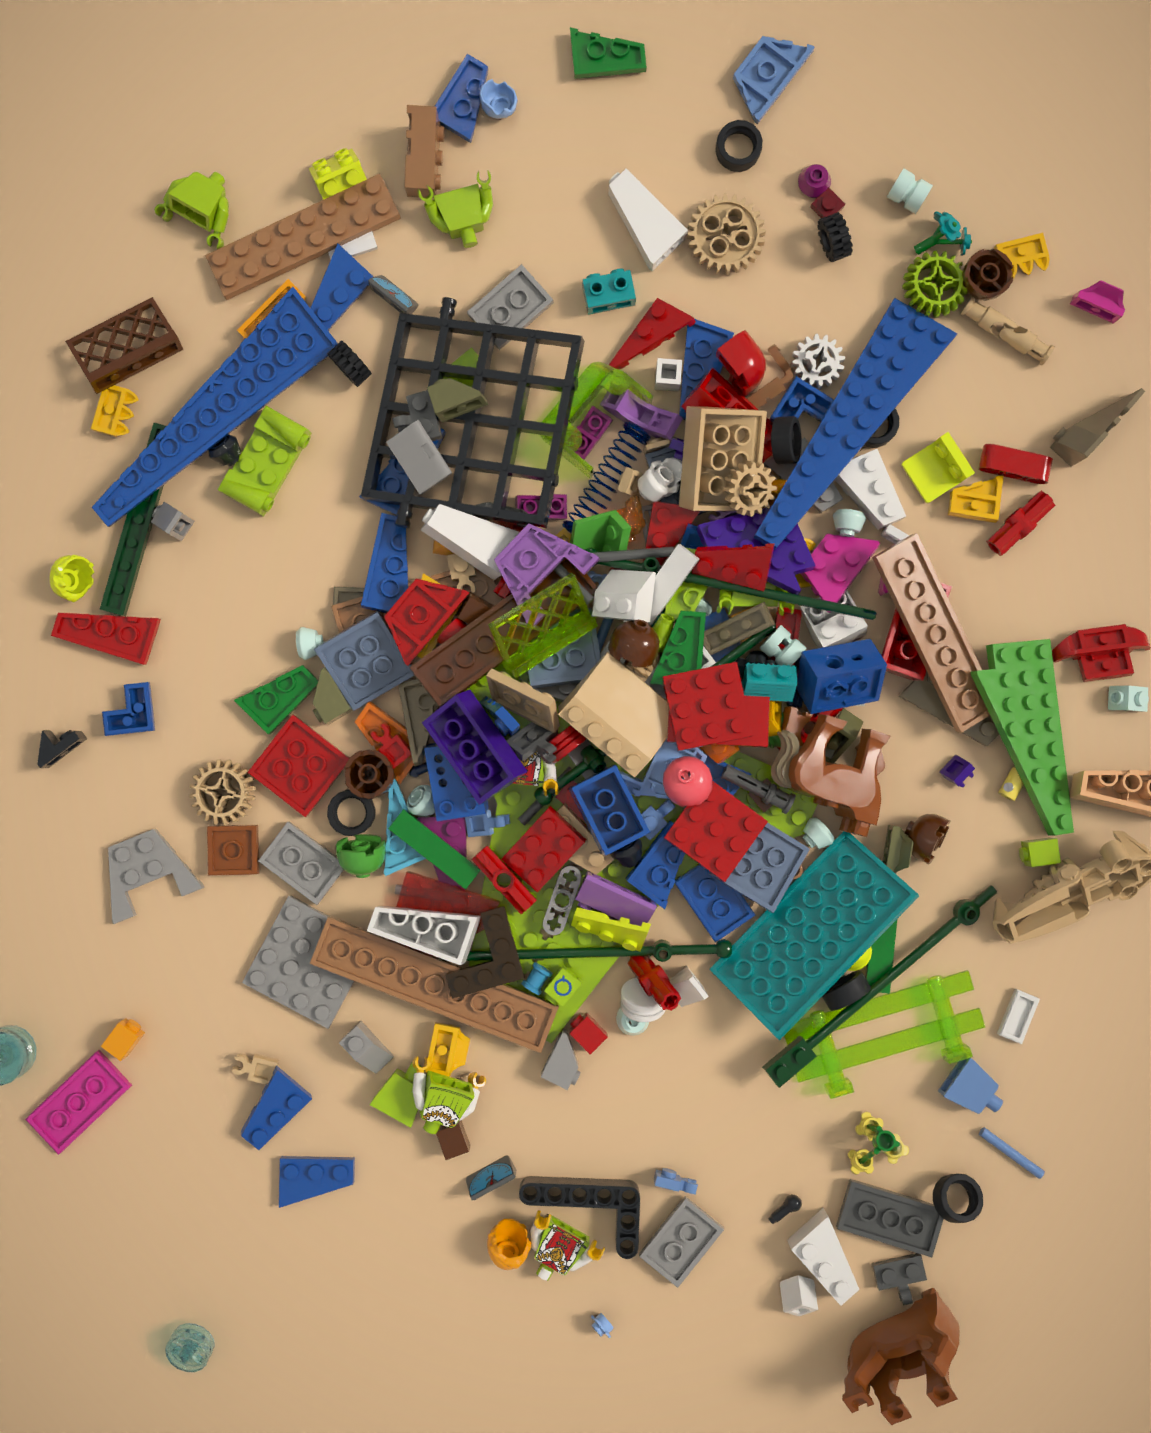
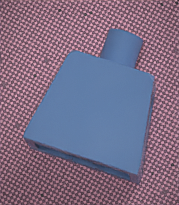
(971, 1087)

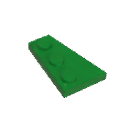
(605, 56)
(683, 647)
(278, 699)

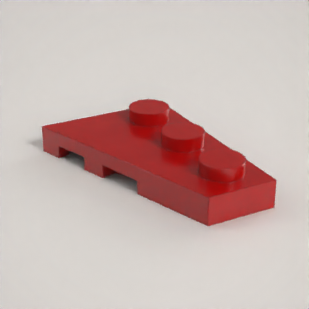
(737, 565)

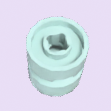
(909, 191)
(789, 653)

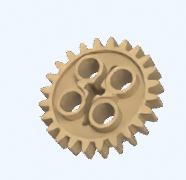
(733, 254)

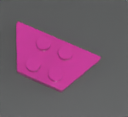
(838, 564)

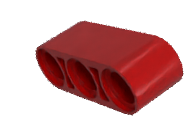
(1015, 464)

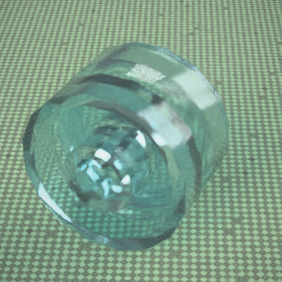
(16, 1053)

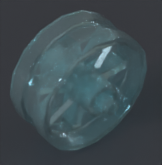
(187, 1354)

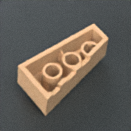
(1114, 789)

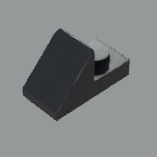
(53, 750)

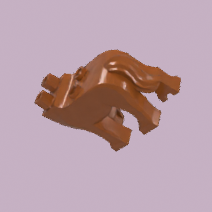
(903, 1348)

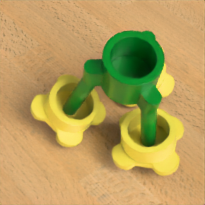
(882, 1142)

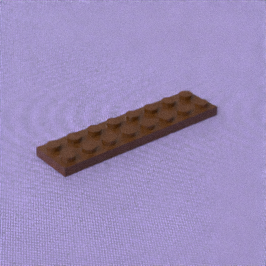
(473, 650)

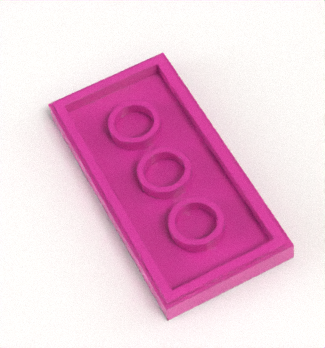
(78, 1102)

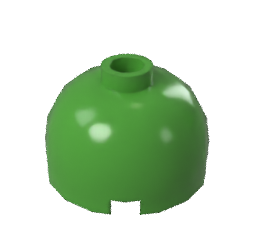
(361, 855)

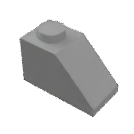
(172, 521)
(366, 1048)
(562, 1063)

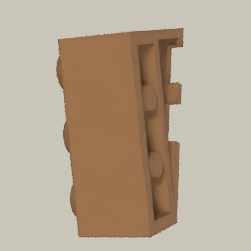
(423, 151)

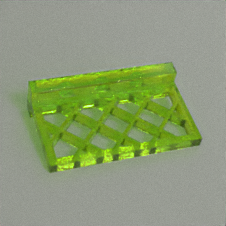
(549, 640)

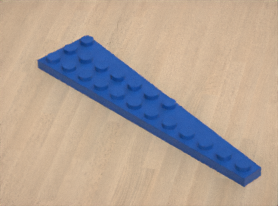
(259, 370)
(883, 375)

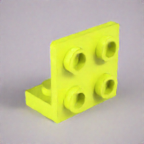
(937, 468)

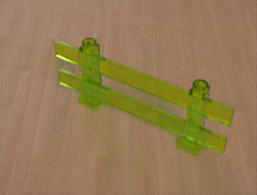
(946, 1028)

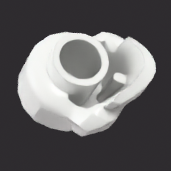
(660, 479)

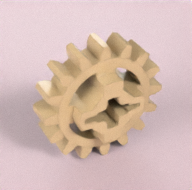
(746, 479)

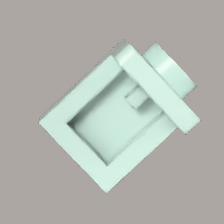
(1128, 698)

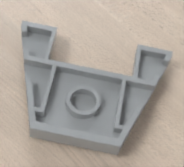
(141, 862)

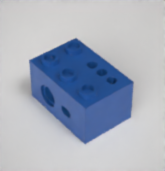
(840, 676)
(449, 792)

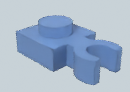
(670, 1180)

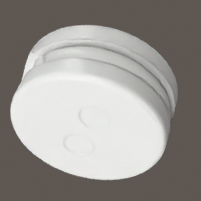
(638, 1004)

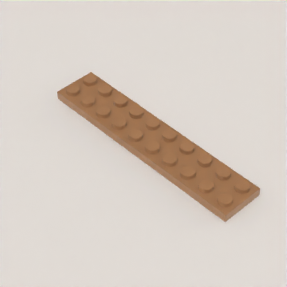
(423, 982)

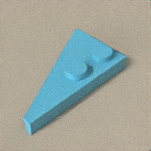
(398, 852)

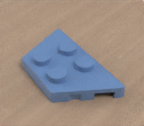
(768, 72)

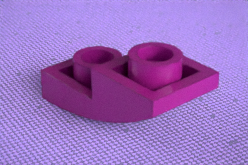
(592, 430)
(531, 503)

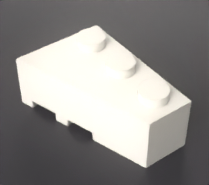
(871, 489)

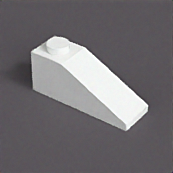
(688, 987)

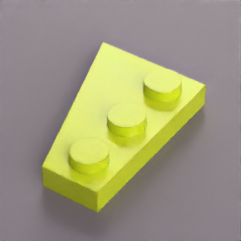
(608, 930)

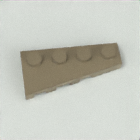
(927, 699)

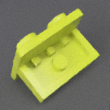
(337, 172)

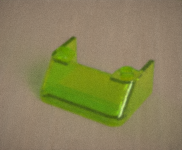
(590, 383)

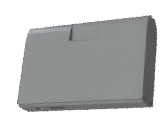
(419, 457)

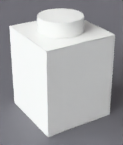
(668, 374)

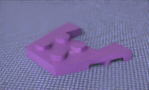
(533, 557)

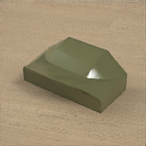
(897, 849)

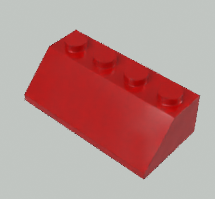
(718, 392)
(900, 651)

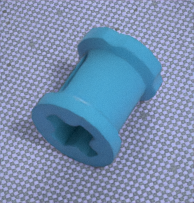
(536, 978)

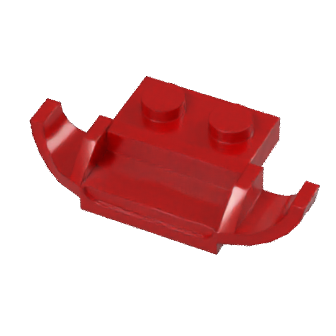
(1102, 651)

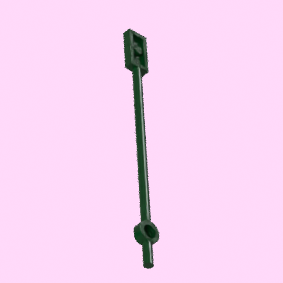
(800, 1053)

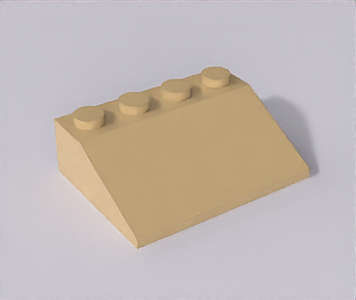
(713, 446)
(618, 714)

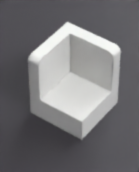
(798, 1295)

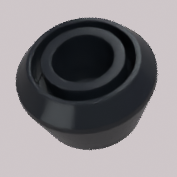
(226, 451)
(629, 854)

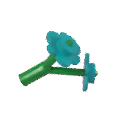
(950, 228)

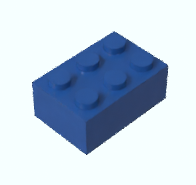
(609, 810)

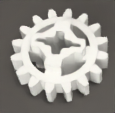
(827, 363)

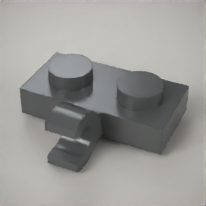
(422, 410)
(533, 739)
(899, 1273)

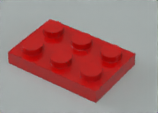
(544, 849)

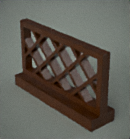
(132, 359)

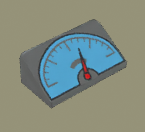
(392, 294)
(490, 1177)

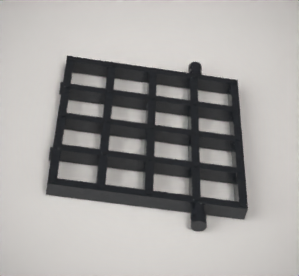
(472, 419)

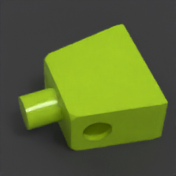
(397, 1097)

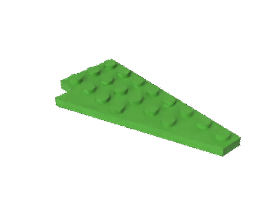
(1025, 710)

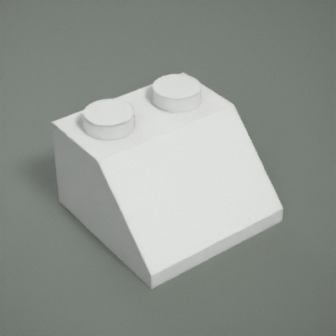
(625, 595)

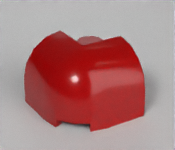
(743, 361)

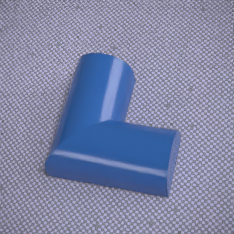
(802, 398)
(137, 715)

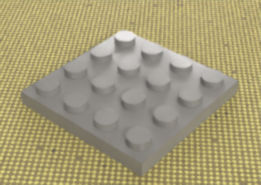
(284, 966)

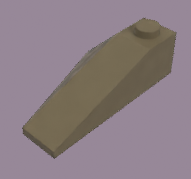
(1085, 436)

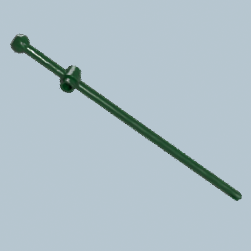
(652, 565)
(594, 758)
(722, 948)

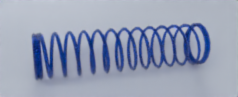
(644, 438)

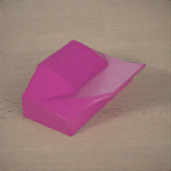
(1101, 300)

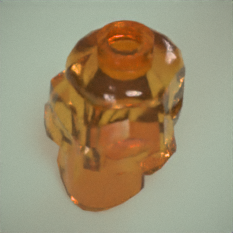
(633, 516)

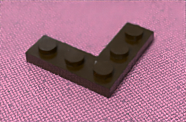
(499, 971)

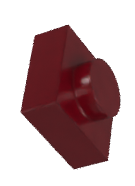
(827, 204)

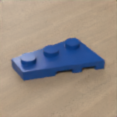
(461, 99)
(657, 869)

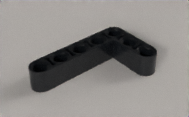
(591, 1200)

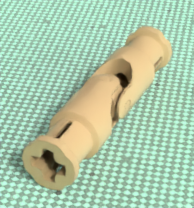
(1015, 335)

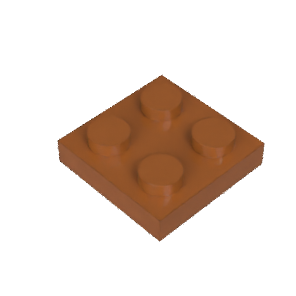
(233, 850)

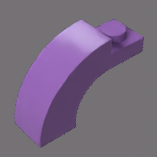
(652, 419)

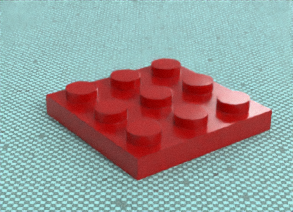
(707, 706)
(299, 765)
(716, 832)

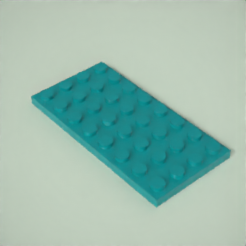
(814, 934)

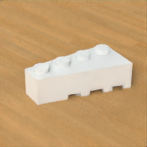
(431, 932)

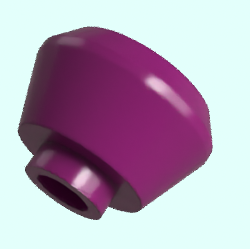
(814, 180)

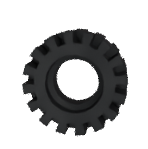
(835, 237)
(349, 363)

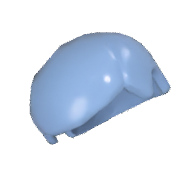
(498, 99)

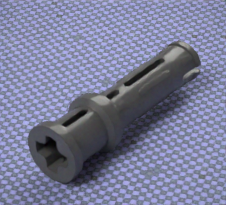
(768, 793)

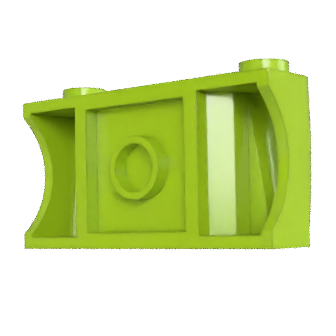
(265, 461)

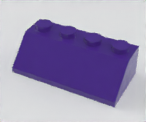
(474, 746)

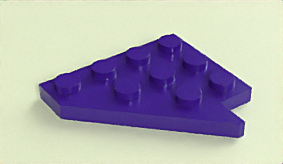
(787, 560)

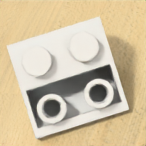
(832, 627)

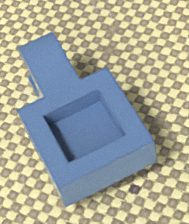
(654, 818)
(483, 824)

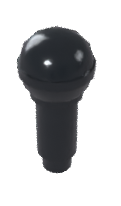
(791, 1204)

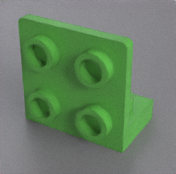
(601, 532)

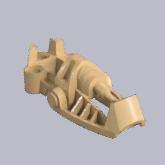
(1070, 890)

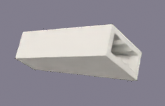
(646, 219)
(468, 537)

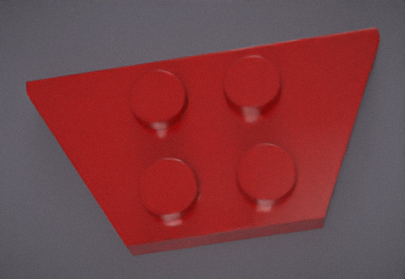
(421, 615)

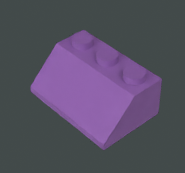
(614, 900)

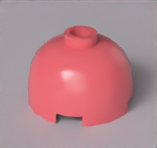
(692, 789)

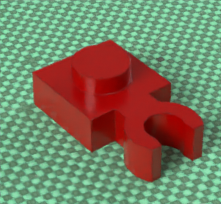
(393, 747)

